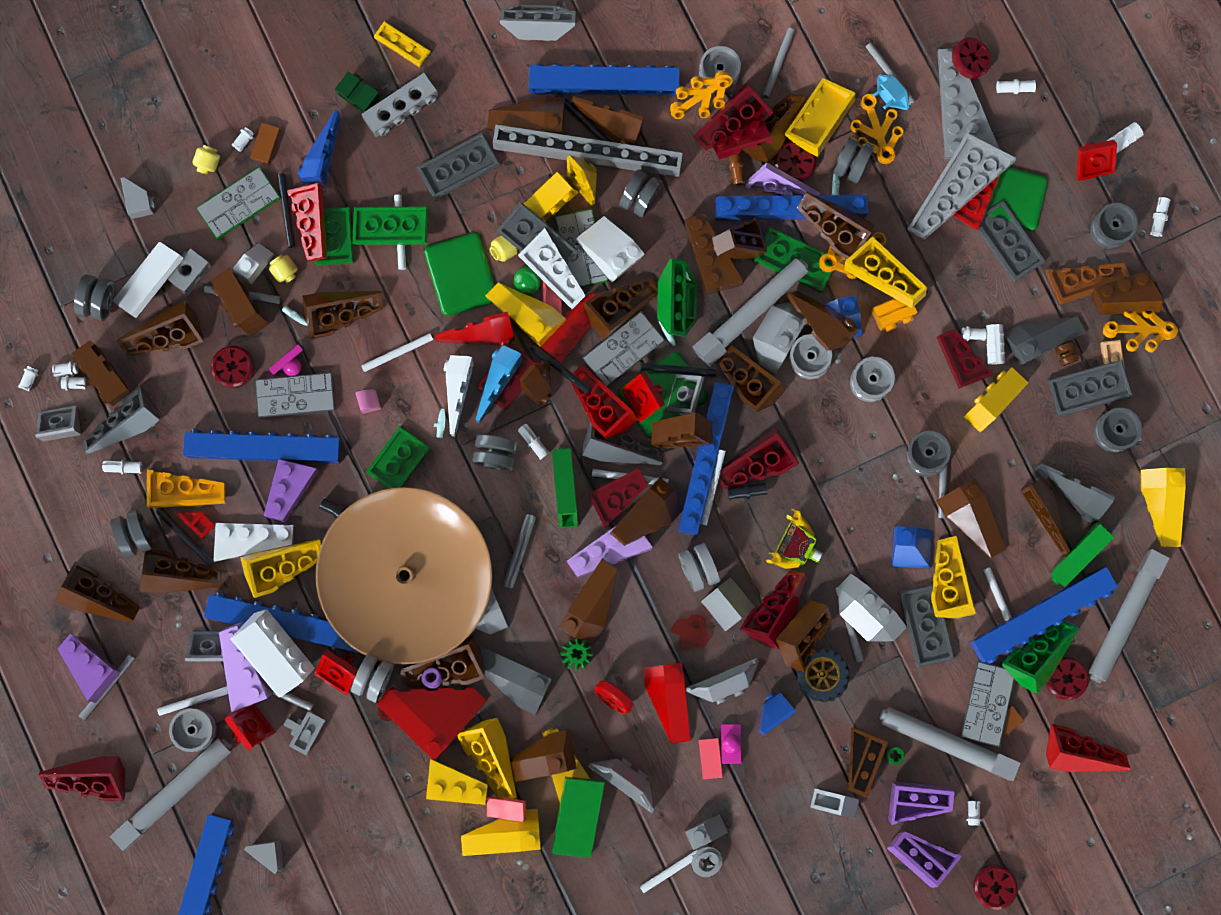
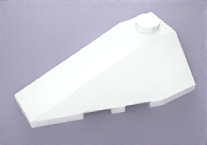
(458, 375)

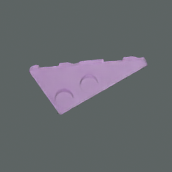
(777, 181)

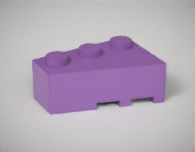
(287, 488)
(88, 667)
(918, 800)
(923, 858)

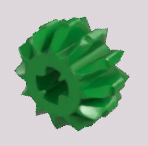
(579, 648)

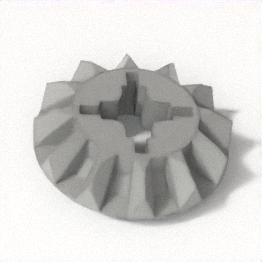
(709, 868)

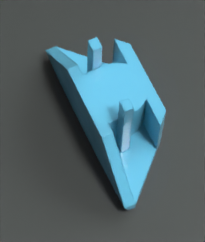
(892, 92)

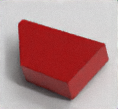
(198, 522)

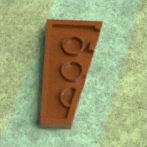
(1080, 282)

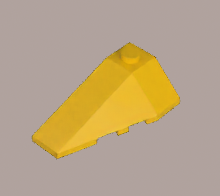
(582, 177)
(274, 567)
(489, 750)

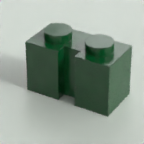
(356, 92)

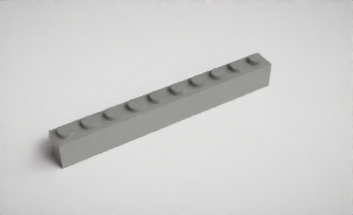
(591, 150)

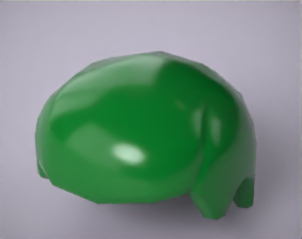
(527, 280)

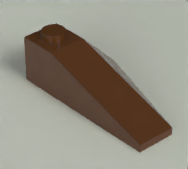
(333, 310)
(828, 326)
(653, 511)

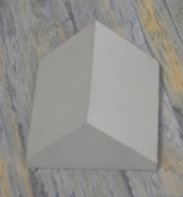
(691, 397)
(58, 424)
(728, 604)
(204, 647)
(267, 854)

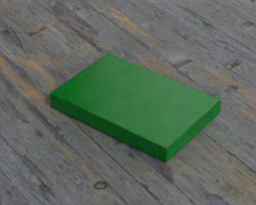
(338, 237)
(398, 459)

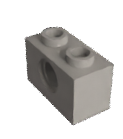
(188, 282)

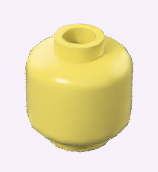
(206, 159)
(502, 249)
(283, 268)

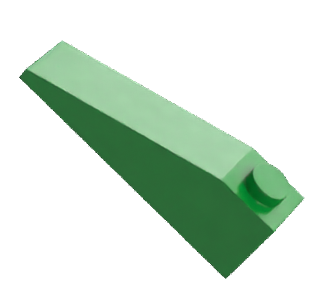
(1037, 660)

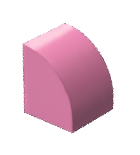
(368, 400)

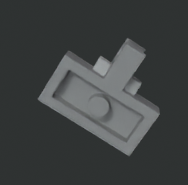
(304, 731)

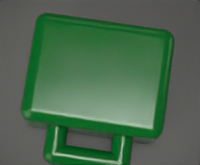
(1023, 195)
(460, 273)
(666, 381)

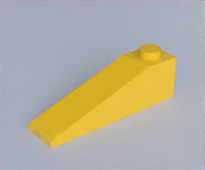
(529, 314)
(1165, 501)
(951, 586)
(504, 836)

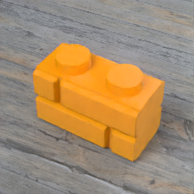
(892, 313)

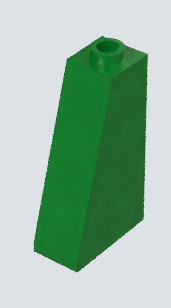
(564, 488)
(1081, 554)

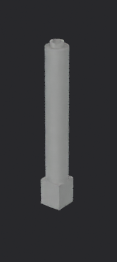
(713, 345)
(1148, 572)
(950, 743)
(136, 827)

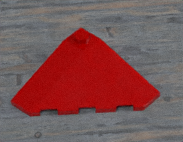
(432, 716)

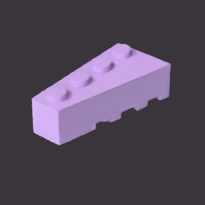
(607, 548)
(243, 681)

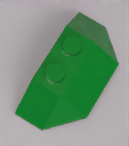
(677, 298)

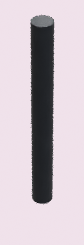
(585, 121)
(286, 210)
(561, 369)
(677, 369)
(184, 536)

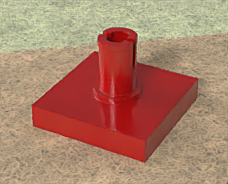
(1096, 160)
(643, 396)
(337, 671)
(249, 726)

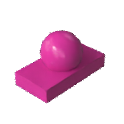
(290, 365)
(730, 743)

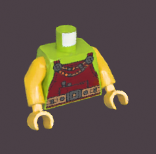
(796, 544)

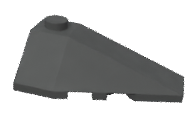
(620, 448)
(1087, 501)

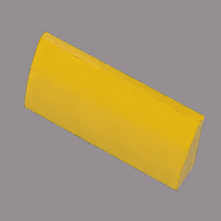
(820, 116)

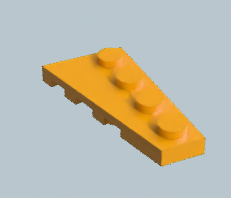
(175, 491)

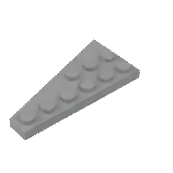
(960, 107)
(966, 174)

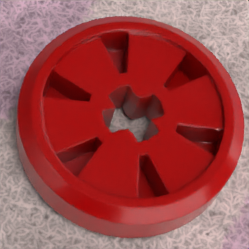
(613, 697)

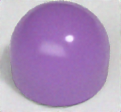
(436, 681)

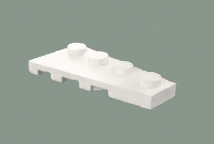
(549, 265)
(245, 539)

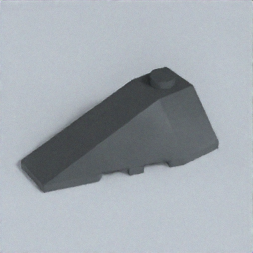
(1038, 338)
(130, 419)
(516, 681)

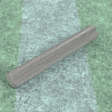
(519, 551)

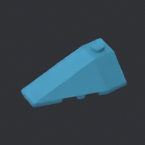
(502, 368)

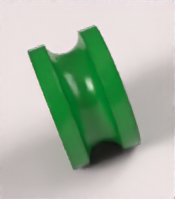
(898, 751)

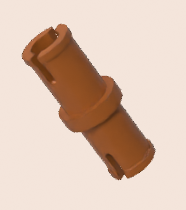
(736, 168)

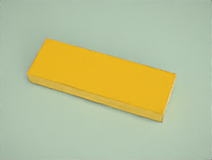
(402, 44)

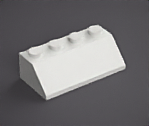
(272, 652)

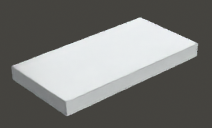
(147, 279)

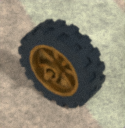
(832, 692)

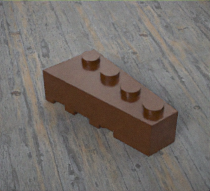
(714, 271)

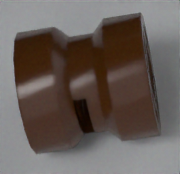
(1066, 359)

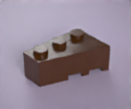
(741, 241)
(1128, 294)
(238, 302)
(101, 373)
(682, 431)
(802, 633)
(865, 759)

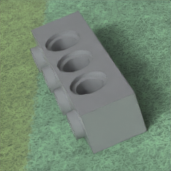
(402, 96)

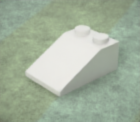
(610, 248)

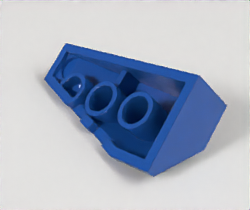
(319, 157)

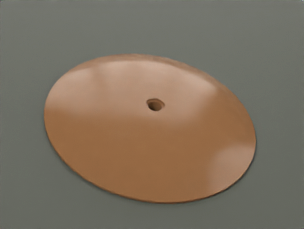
(363, 584)

